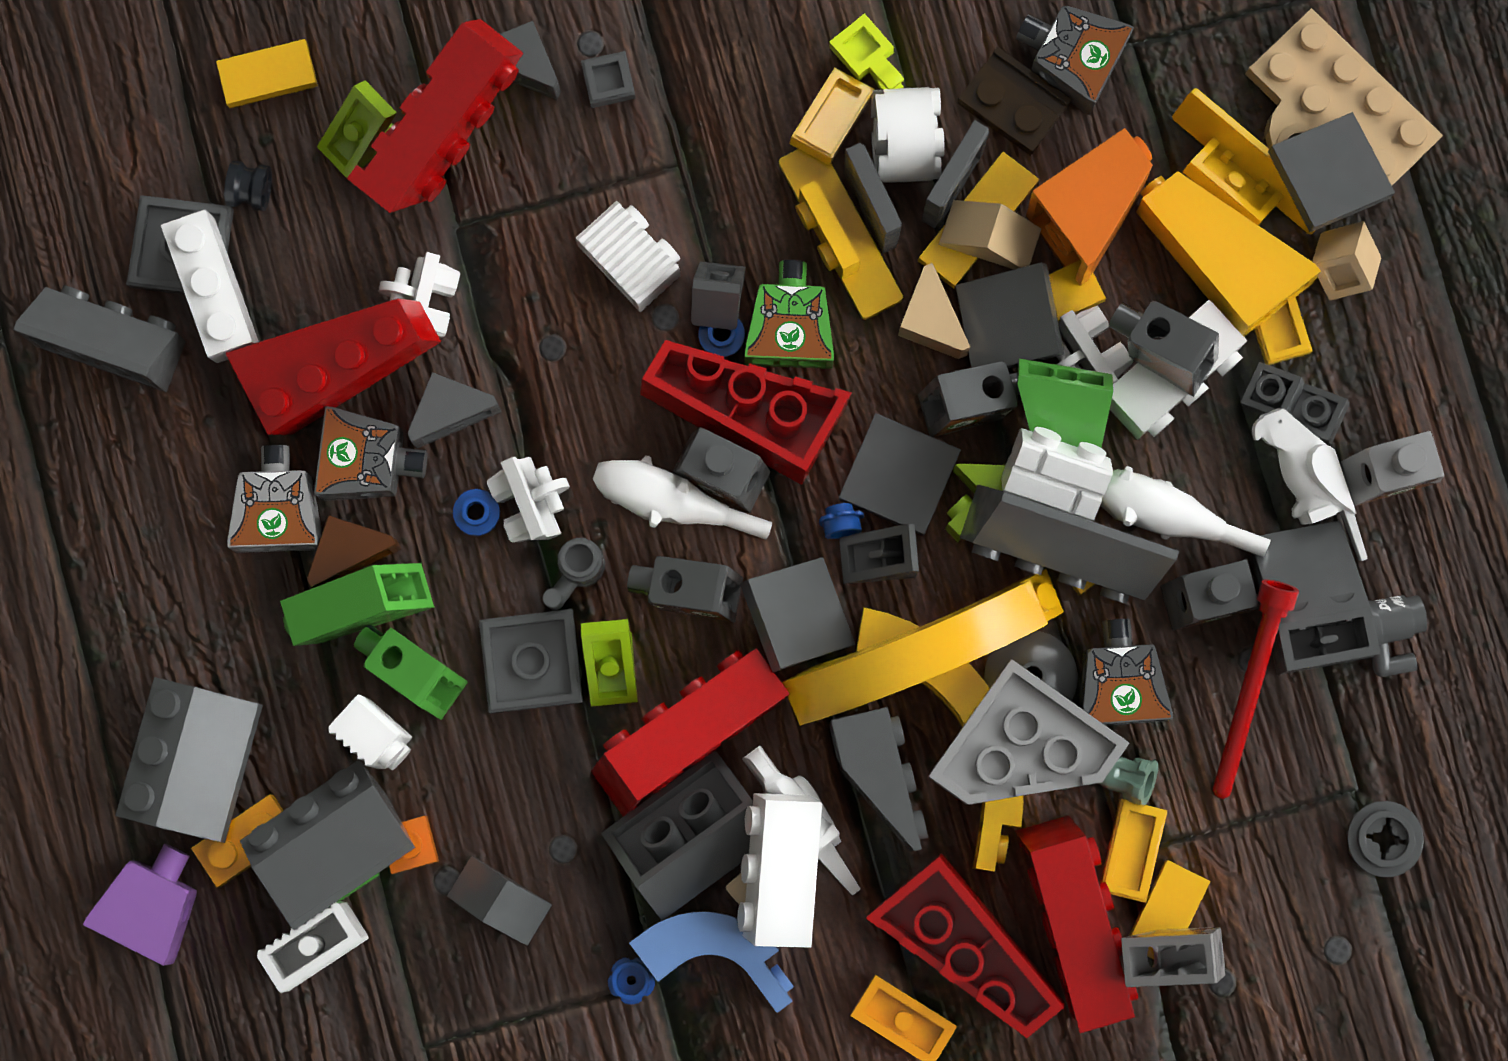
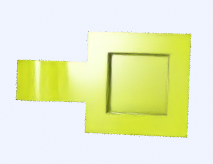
(866, 51)

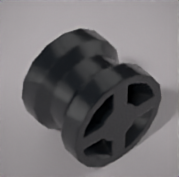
(248, 185)

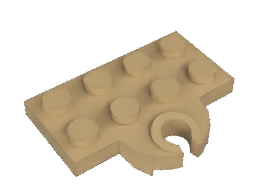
(1322, 78)

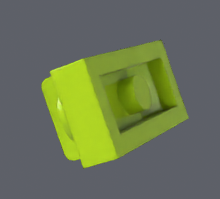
(356, 128)
(971, 476)
(609, 662)

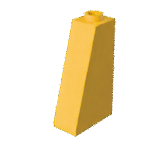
(1224, 252)

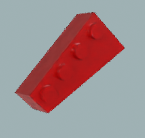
(439, 118)
(329, 362)
(758, 410)
(688, 729)
(1078, 922)
(961, 938)

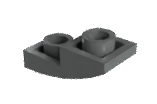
(1311, 406)

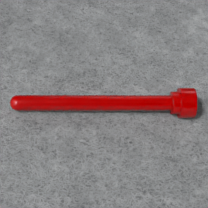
(1275, 602)

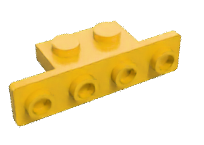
(1233, 162)
(842, 233)

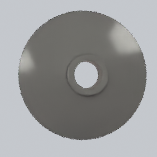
(1041, 652)

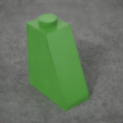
(1065, 400)
(355, 601)

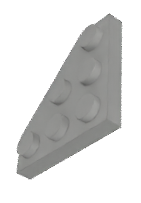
(1025, 743)

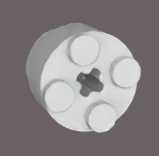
(907, 134)

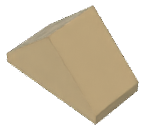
(990, 233)
(932, 319)

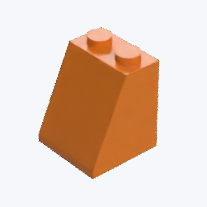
(1090, 201)

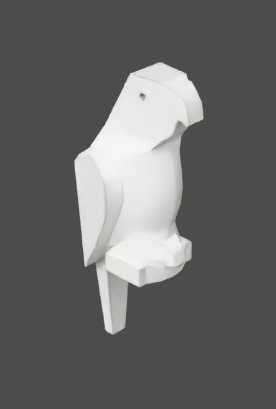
(1310, 473)
(777, 783)

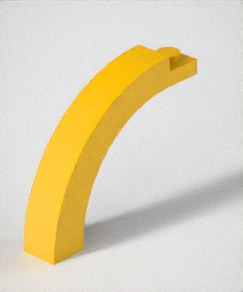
(924, 650)
(961, 692)

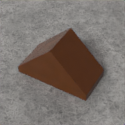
(348, 549)

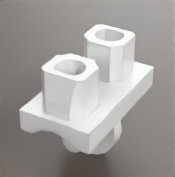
(427, 278)
(1078, 333)
(535, 496)

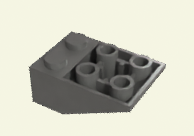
(1332, 610)
(872, 764)

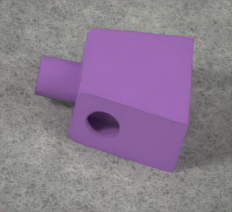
(147, 907)

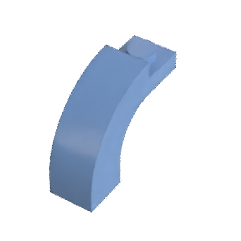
(711, 933)

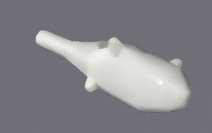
(668, 497)
(1170, 512)

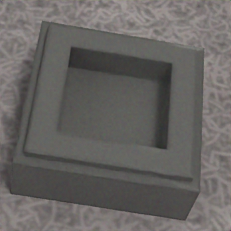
(608, 79)

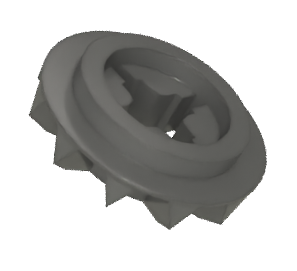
(1401, 824)

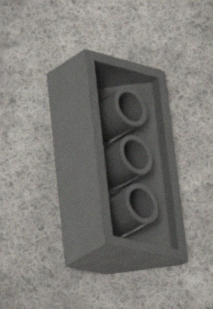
(1066, 544)

